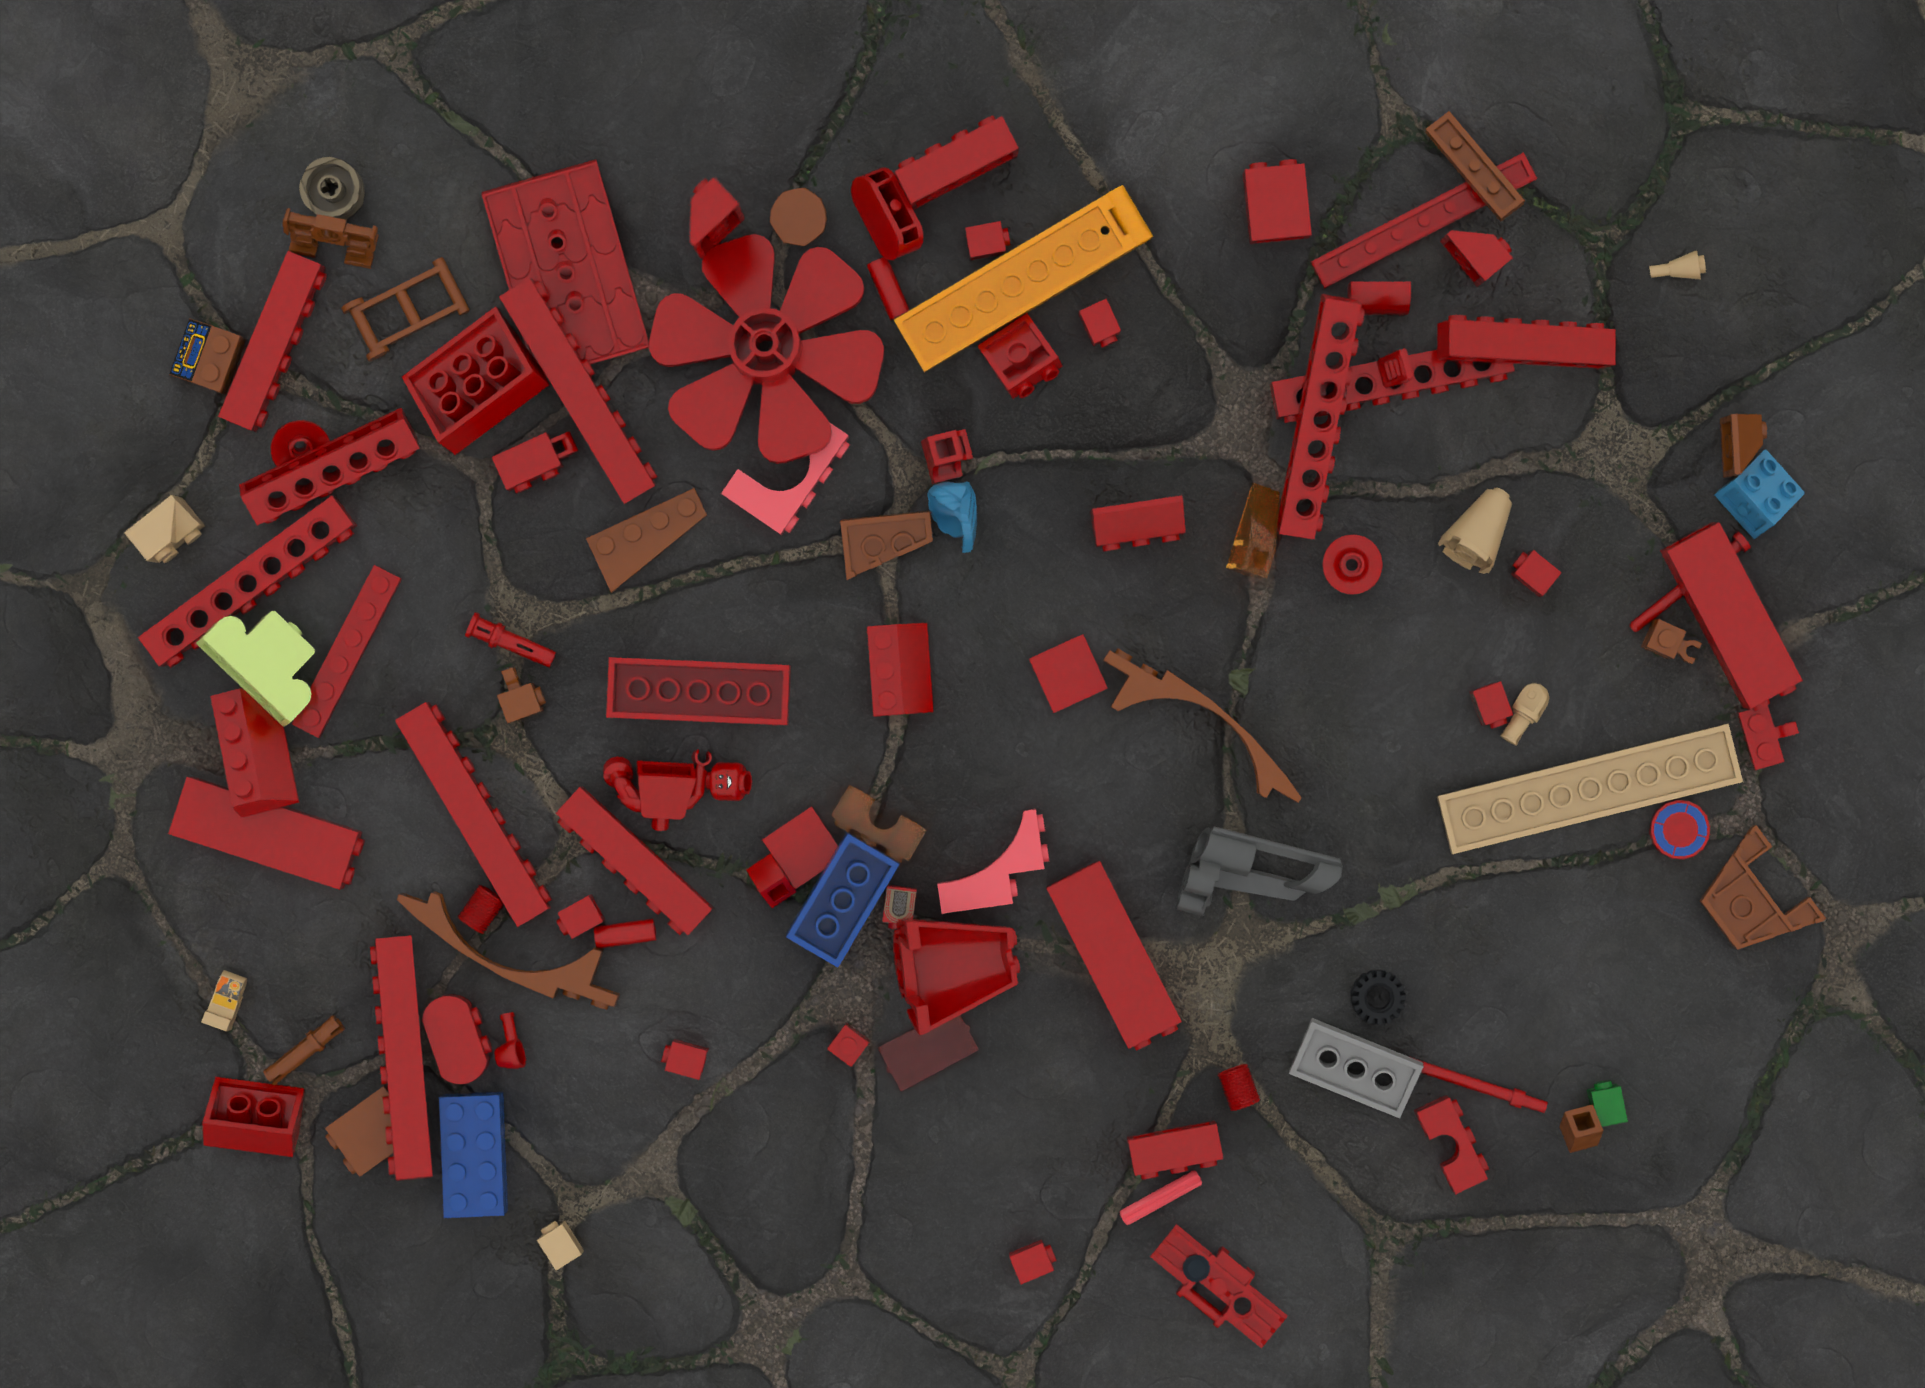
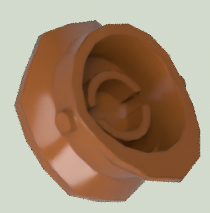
(798, 216)

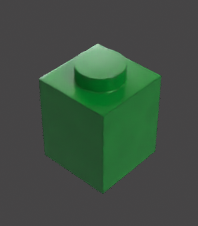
(1608, 1102)

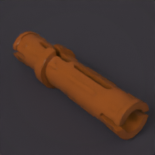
(312, 1043)

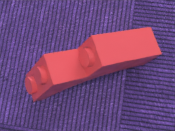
(992, 884)

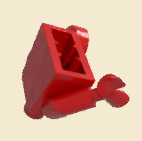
(664, 787)

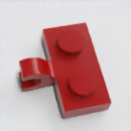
(1763, 737)

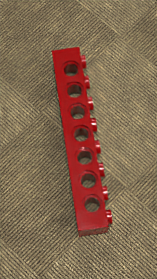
(1331, 310)
(1285, 390)
(158, 638)

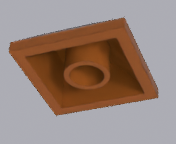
(1740, 441)

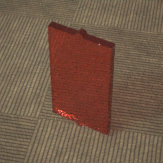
(918, 1056)

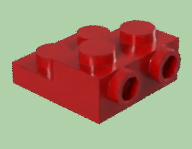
(1020, 357)

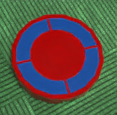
(1679, 829)

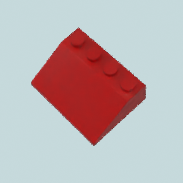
(474, 381)

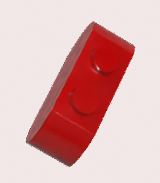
(887, 213)
(457, 1038)

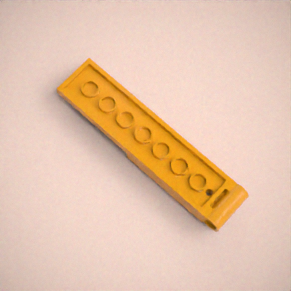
(1023, 278)

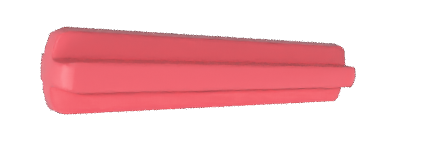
(1160, 1197)

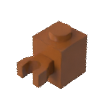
(1668, 641)
(520, 700)

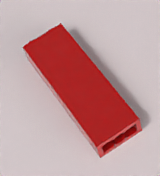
(1731, 616)
(273, 838)
(1114, 955)

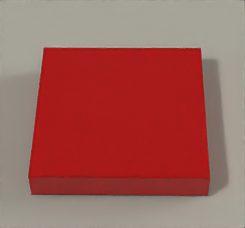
(1068, 673)
(802, 847)

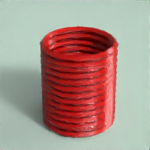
(481, 909)
(1239, 1087)

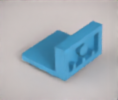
(1760, 494)

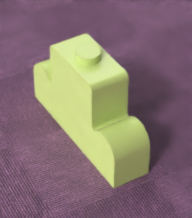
(263, 661)

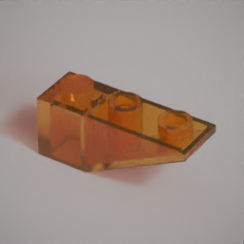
(1256, 534)

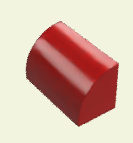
(1382, 297)

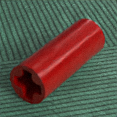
(888, 288)
(625, 933)

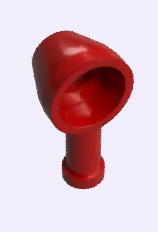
(511, 1053)

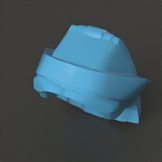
(955, 511)

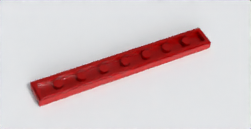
(1412, 226)

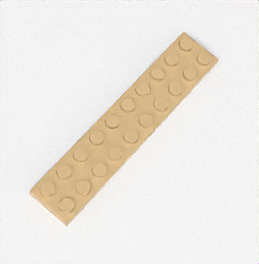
(1589, 788)

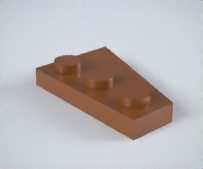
(881, 538)

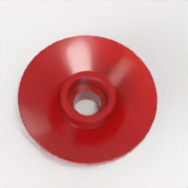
(284, 440)
(1367, 559)

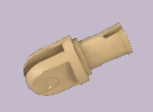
(1527, 710)

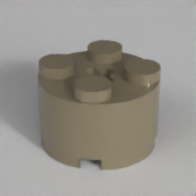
(316, 183)

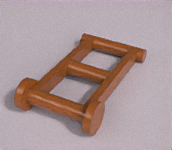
(358, 306)

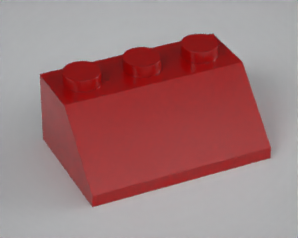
(1138, 522)
(900, 669)
(253, 1117)

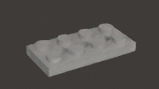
(1360, 1087)

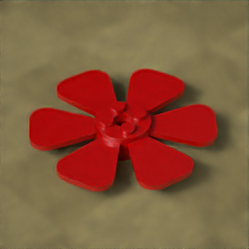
(789, 419)

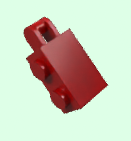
(533, 460)

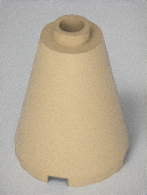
(1478, 531)

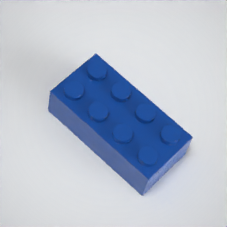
(842, 899)
(473, 1154)

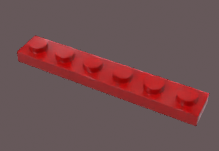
(347, 650)

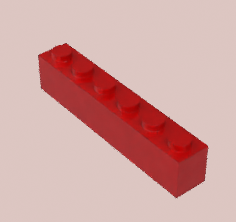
(272, 342)
(1526, 343)
(633, 860)

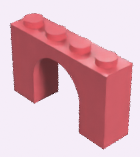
(780, 508)

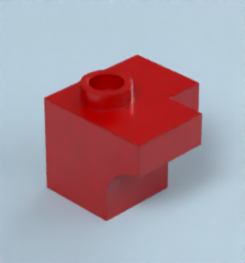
(945, 453)

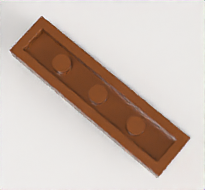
(1474, 166)

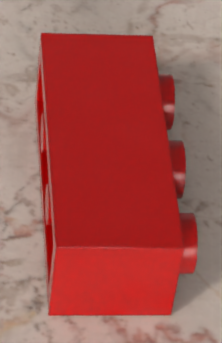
(1175, 1149)

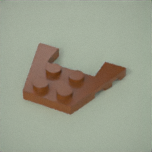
(1744, 906)

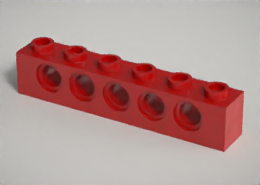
(337, 453)

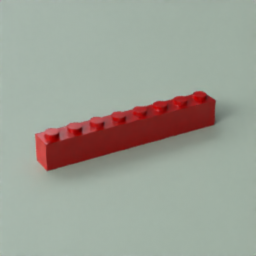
(578, 390)
(473, 813)
(403, 1058)

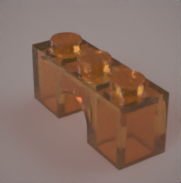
(854, 813)

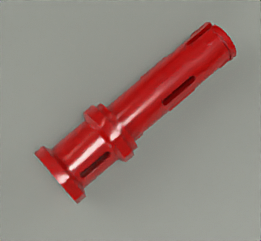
(508, 640)

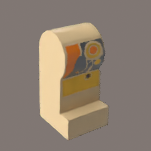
(225, 1001)

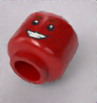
(728, 781)

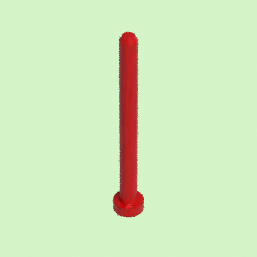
(1739, 543)

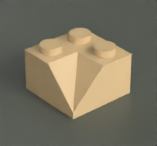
(165, 530)

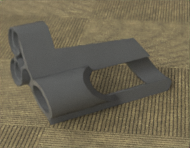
(1225, 861)

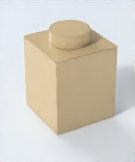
(559, 1244)

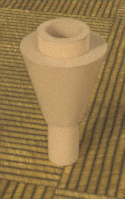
(1686, 266)

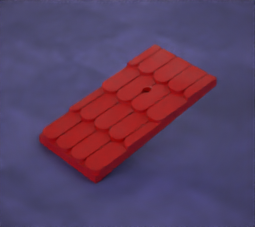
(581, 273)

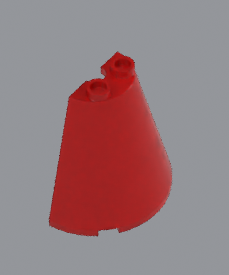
(951, 968)

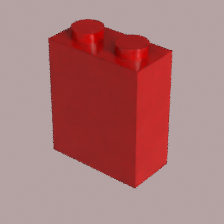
(1276, 202)

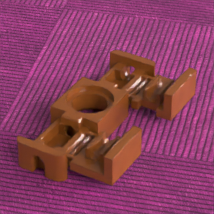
(330, 230)

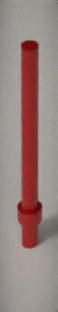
(1515, 1097)

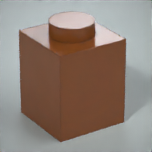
(1581, 1128)

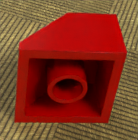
(1477, 253)

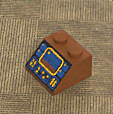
(207, 356)

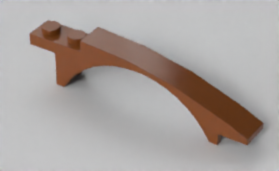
(1144, 686)
(573, 978)

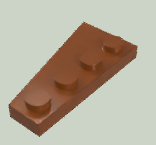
(638, 540)

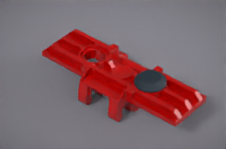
(1225, 1278)

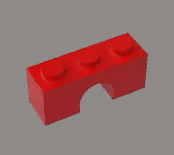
(1465, 1166)

